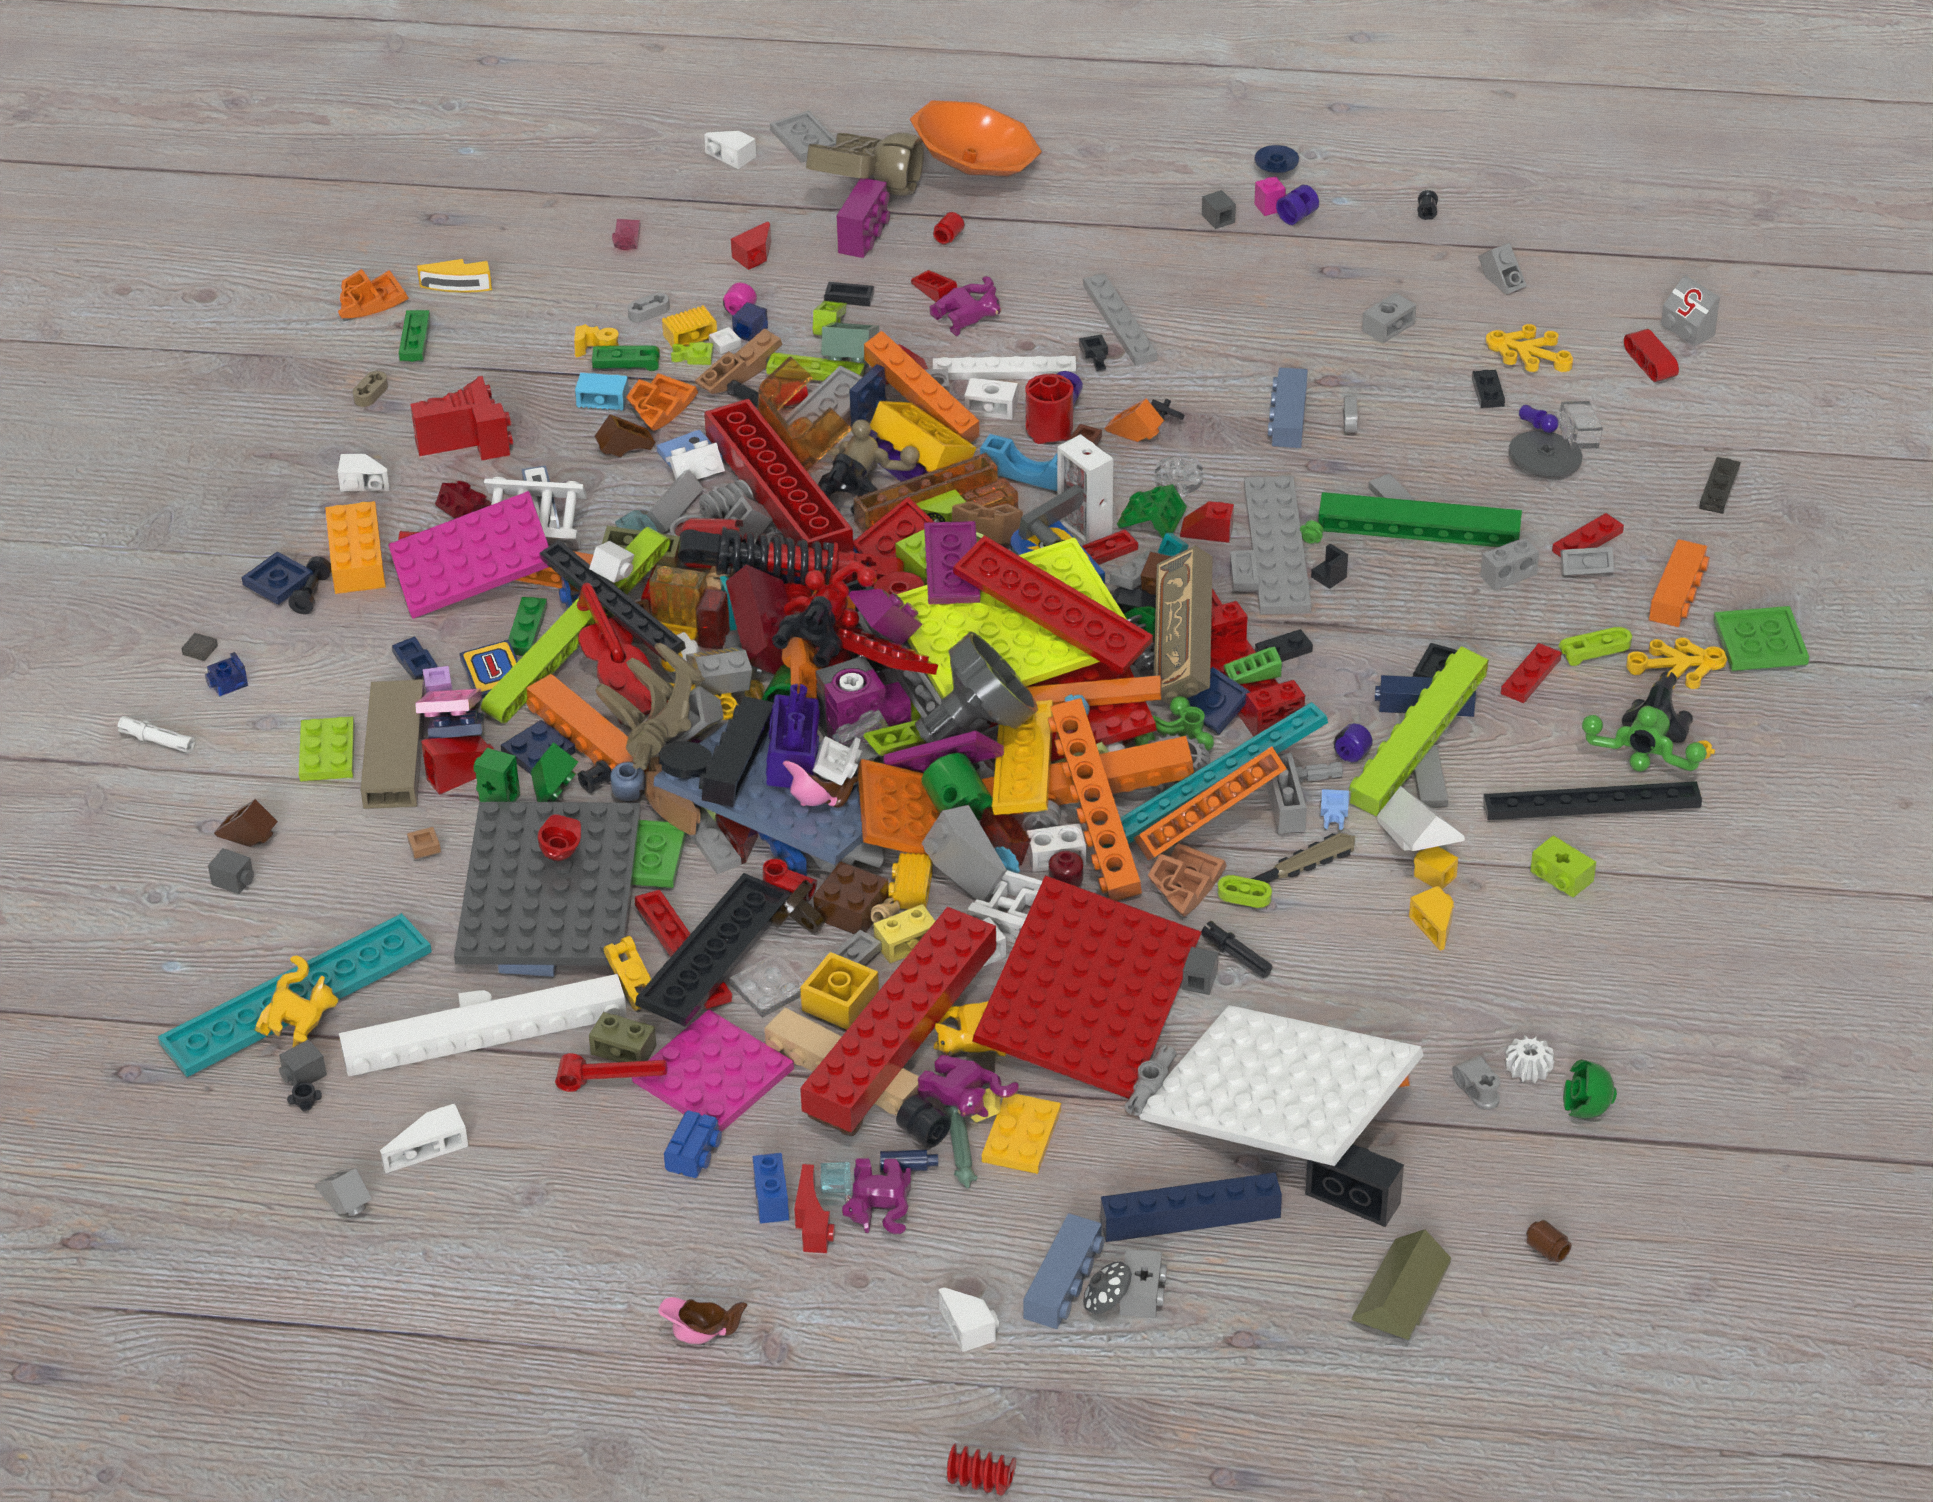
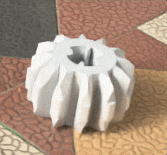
(1529, 1059)

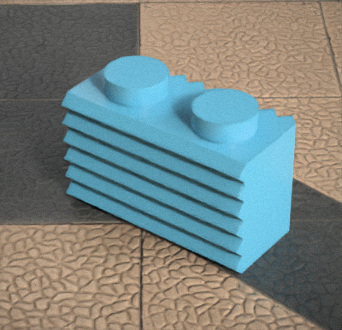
(601, 391)

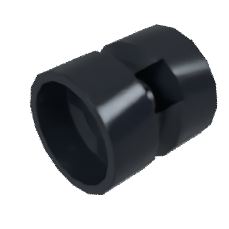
(923, 1121)

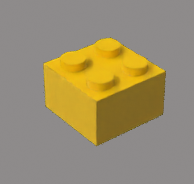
(839, 990)

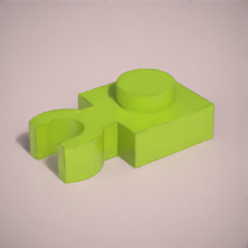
(696, 354)

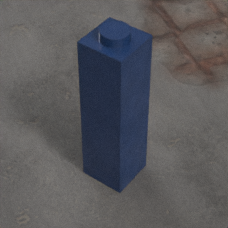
(1401, 692)

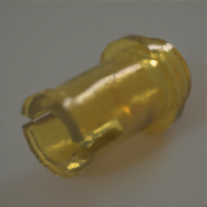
(756, 690)

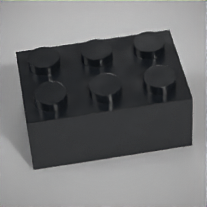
(1358, 1184)

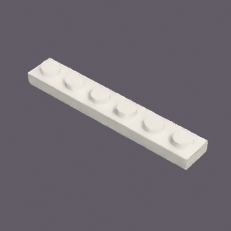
(1004, 367)

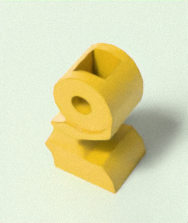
(592, 336)

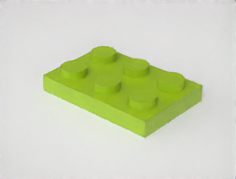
(326, 748)

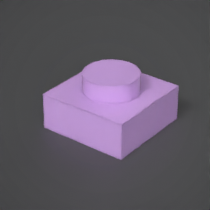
(437, 679)

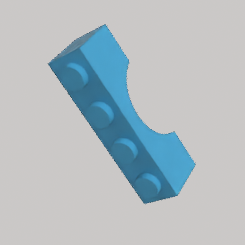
(1016, 466)

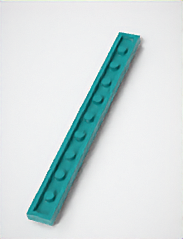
(1278, 736)

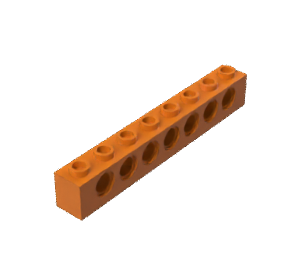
(1072, 716)

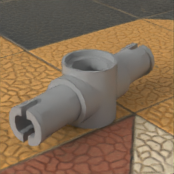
(1150, 1079)

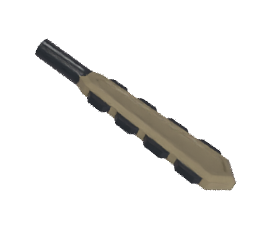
(1318, 853)

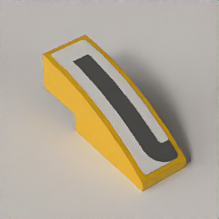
(455, 276)

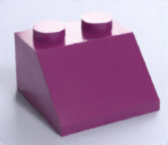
(887, 614)

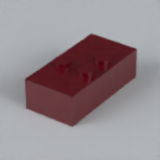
(758, 610)

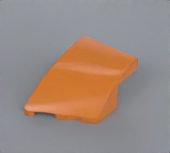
(366, 297)
(661, 399)

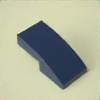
(413, 657)

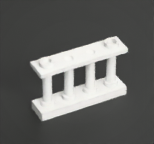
(568, 490)

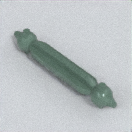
(960, 1147)

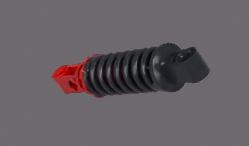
(775, 558)

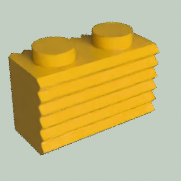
(689, 326)
(912, 880)

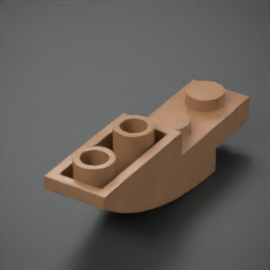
(741, 365)
(673, 808)

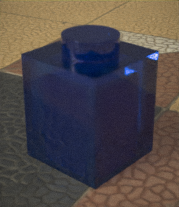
(749, 321)

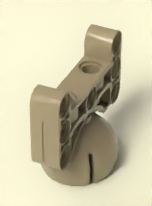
(890, 159)

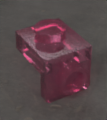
(626, 234)

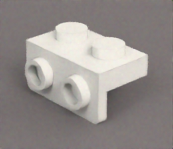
(701, 461)
(837, 761)

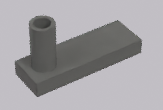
(1039, 519)

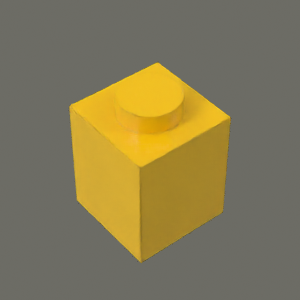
(1435, 866)

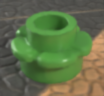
(1312, 532)

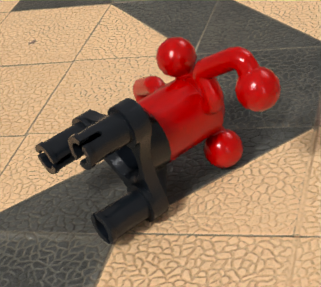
(823, 612)

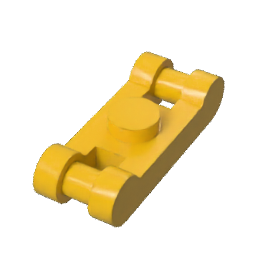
(630, 972)

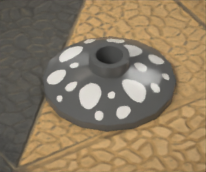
(1107, 1287)

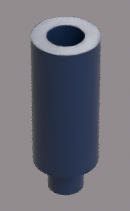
(915, 1159)

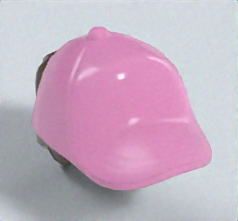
(816, 791)
(700, 1321)

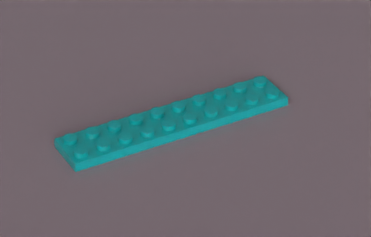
(345, 970)

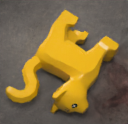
(294, 1009)
(953, 1041)

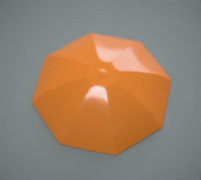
(975, 138)

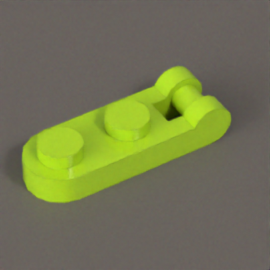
(1595, 644)

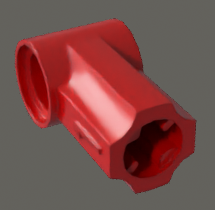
(777, 874)

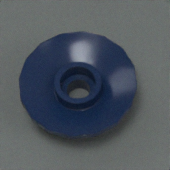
(1276, 158)

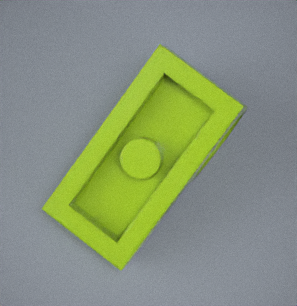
(827, 313)

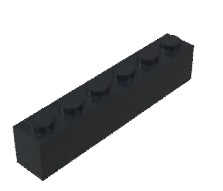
(736, 752)

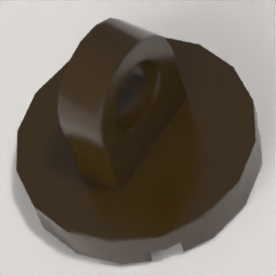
(800, 910)

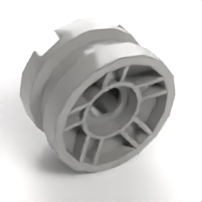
(1042, 819)

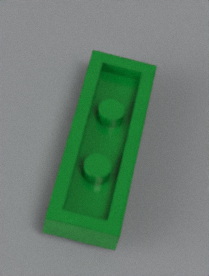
(414, 335)
(527, 624)

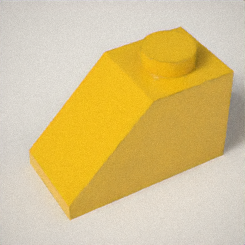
(1433, 914)

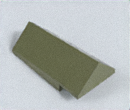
(1404, 1285)

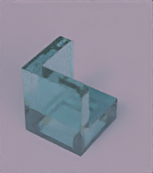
(636, 520)
(836, 1179)

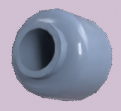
(627, 782)

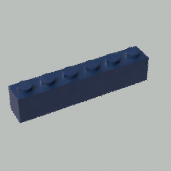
(1190, 1207)

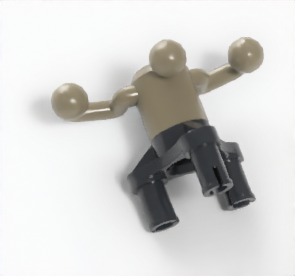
(859, 457)

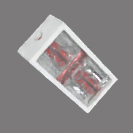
(1092, 469)

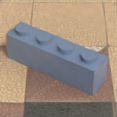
(1289, 407)
(1063, 1271)

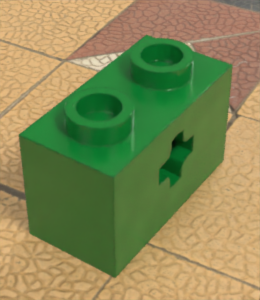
(497, 777)

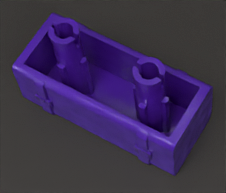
(792, 735)

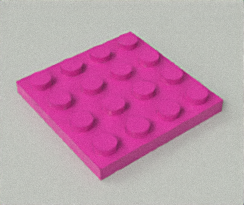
(716, 1070)

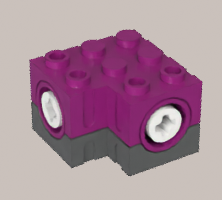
(853, 689)

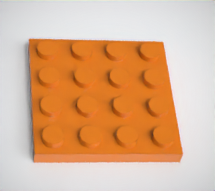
(894, 807)

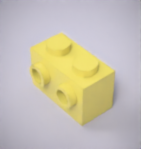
(902, 932)

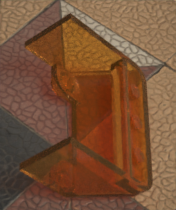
(803, 438)

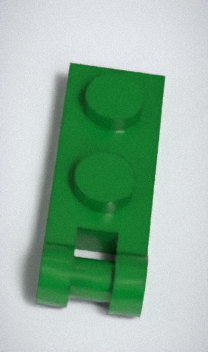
(626, 357)

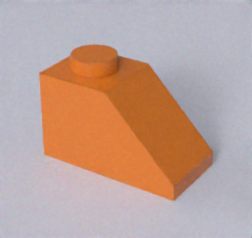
(1136, 422)

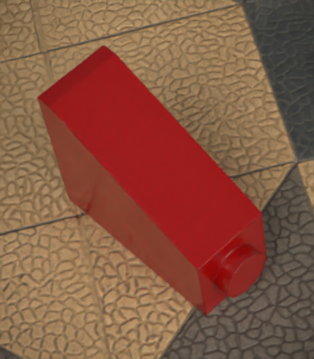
(451, 760)

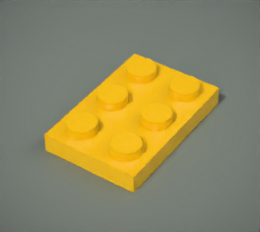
(1021, 1133)

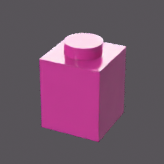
(1267, 194)

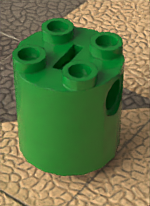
(955, 783)

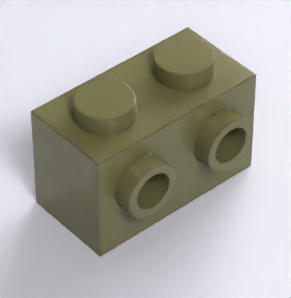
(622, 1039)

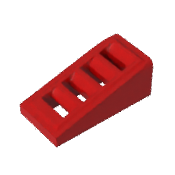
(936, 287)

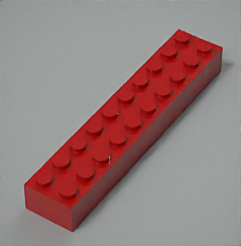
(775, 476)
(898, 1019)

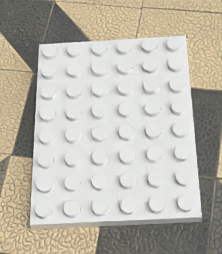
(1281, 1084)

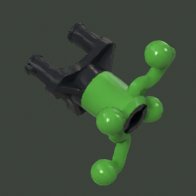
(1651, 728)

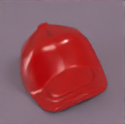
(559, 837)

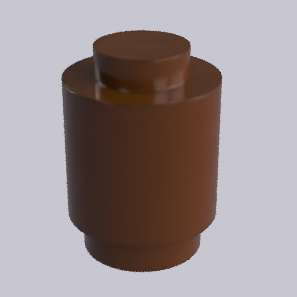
(1548, 1241)

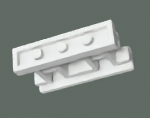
(1009, 923)

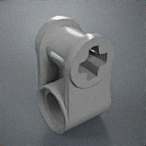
(1478, 1082)

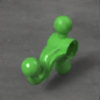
(1189, 724)

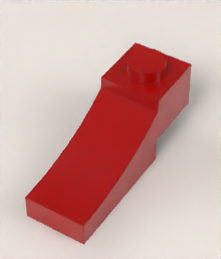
(810, 1216)

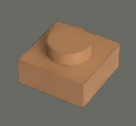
(423, 842)

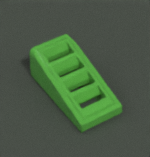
(1262, 665)

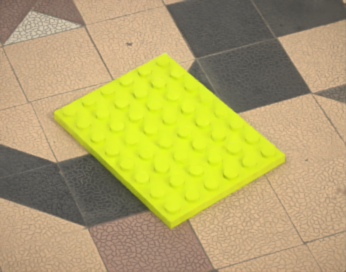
(1023, 643)

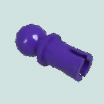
(1539, 418)

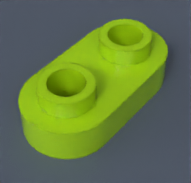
(1244, 891)

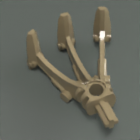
(665, 718)

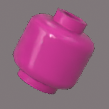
(738, 296)

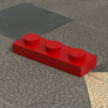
(1590, 535)
(1531, 673)

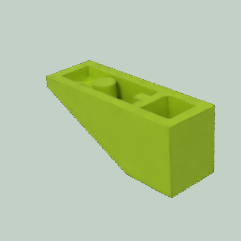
(894, 738)

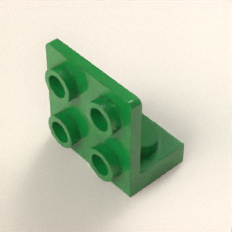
(1159, 505)

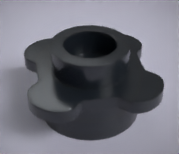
(304, 1096)

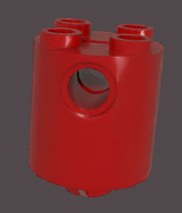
(1049, 408)

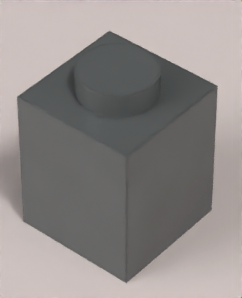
(1218, 209)
(231, 871)
(1200, 971)
(302, 1064)

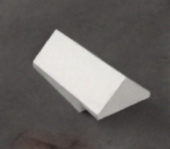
(1415, 823)

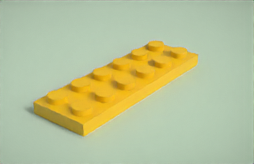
(1024, 769)

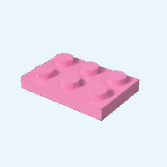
(448, 700)

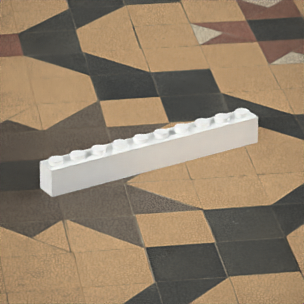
(481, 1025)

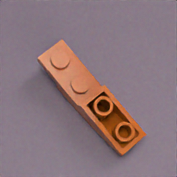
(799, 658)

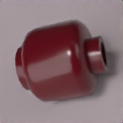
(1066, 867)

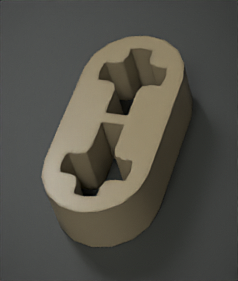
(370, 388)

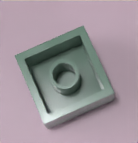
(846, 340)

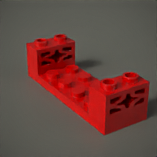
(1267, 698)

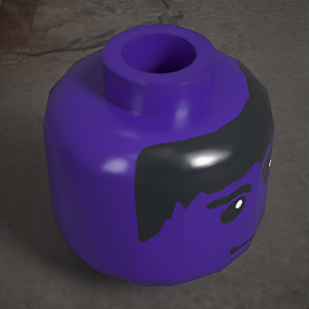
(1354, 741)

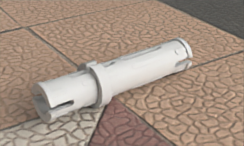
(146, 731)

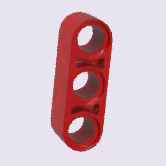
(1651, 355)

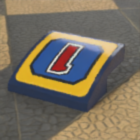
(488, 665)

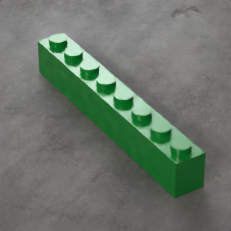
(1419, 520)

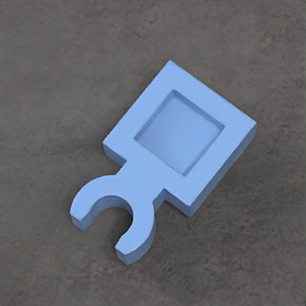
(1334, 806)

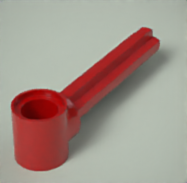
(574, 1071)

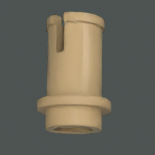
(884, 910)

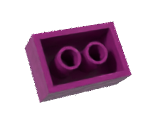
(862, 217)

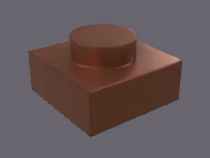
(1090, 433)

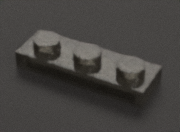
(1720, 485)

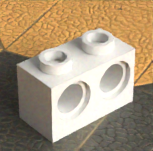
(1050, 840)

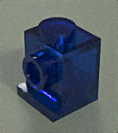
(227, 675)

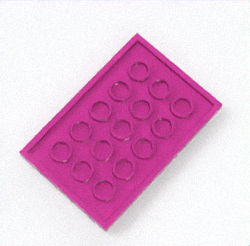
(469, 554)

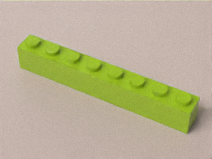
(1418, 730)

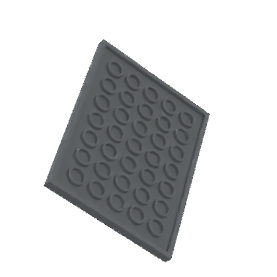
(542, 909)

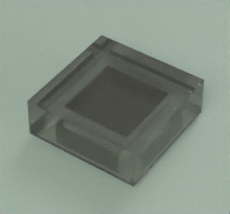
(199, 646)

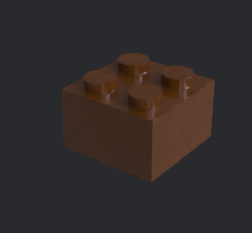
(849, 896)

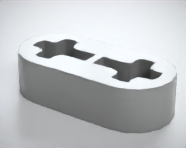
(648, 307)
(1350, 414)

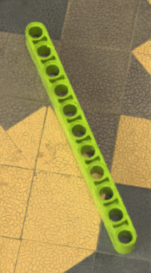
(562, 636)

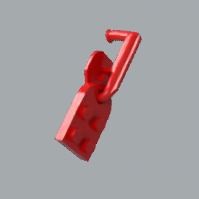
(610, 646)

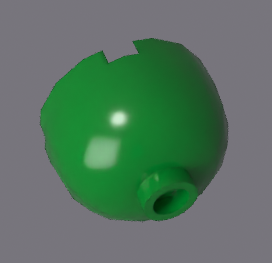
(1589, 1091)

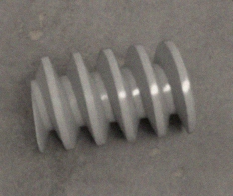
(723, 499)

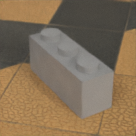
(1287, 798)

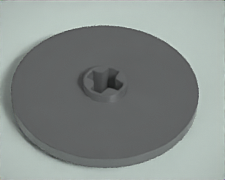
(1544, 454)

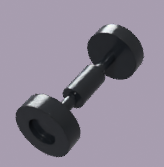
(302, 601)

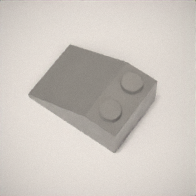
(964, 852)

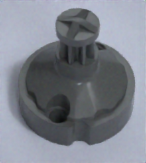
(982, 689)

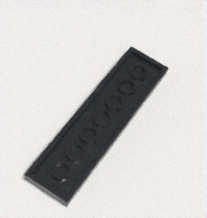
(712, 950)

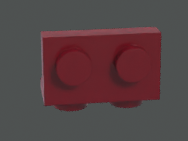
(459, 499)

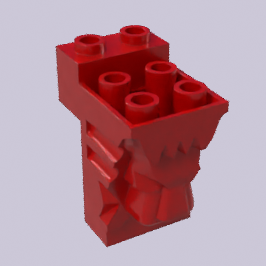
(461, 422)

